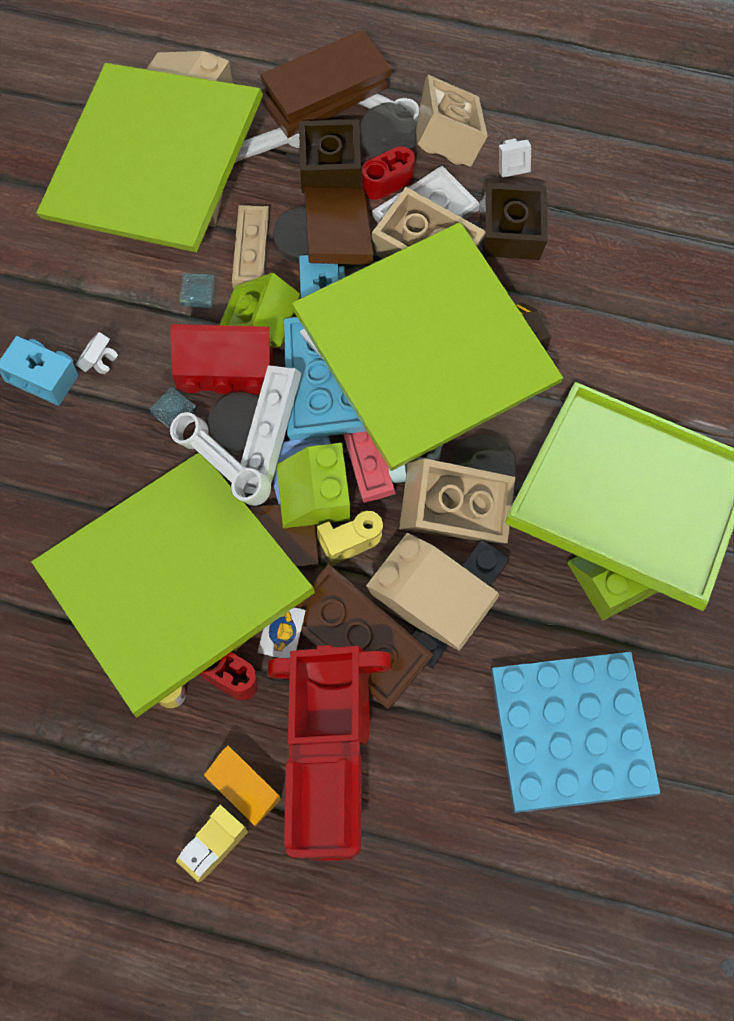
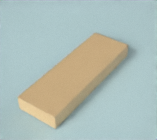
(250, 243)

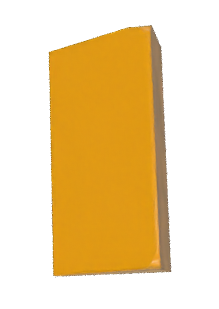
(242, 786)

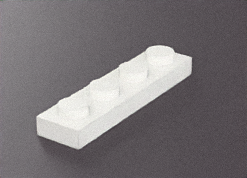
(270, 423)

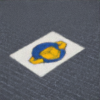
(282, 634)

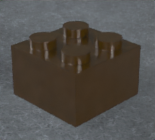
(330, 154)
(513, 220)

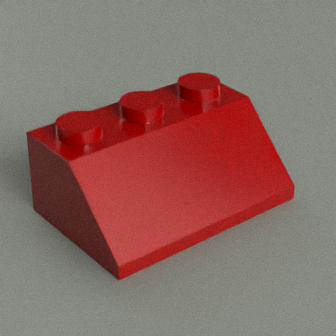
(220, 357)

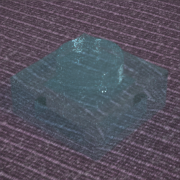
(197, 290)
(170, 406)

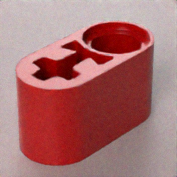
(388, 172)
(224, 681)

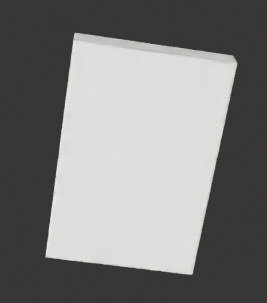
(441, 189)

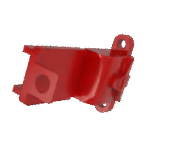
(324, 739)

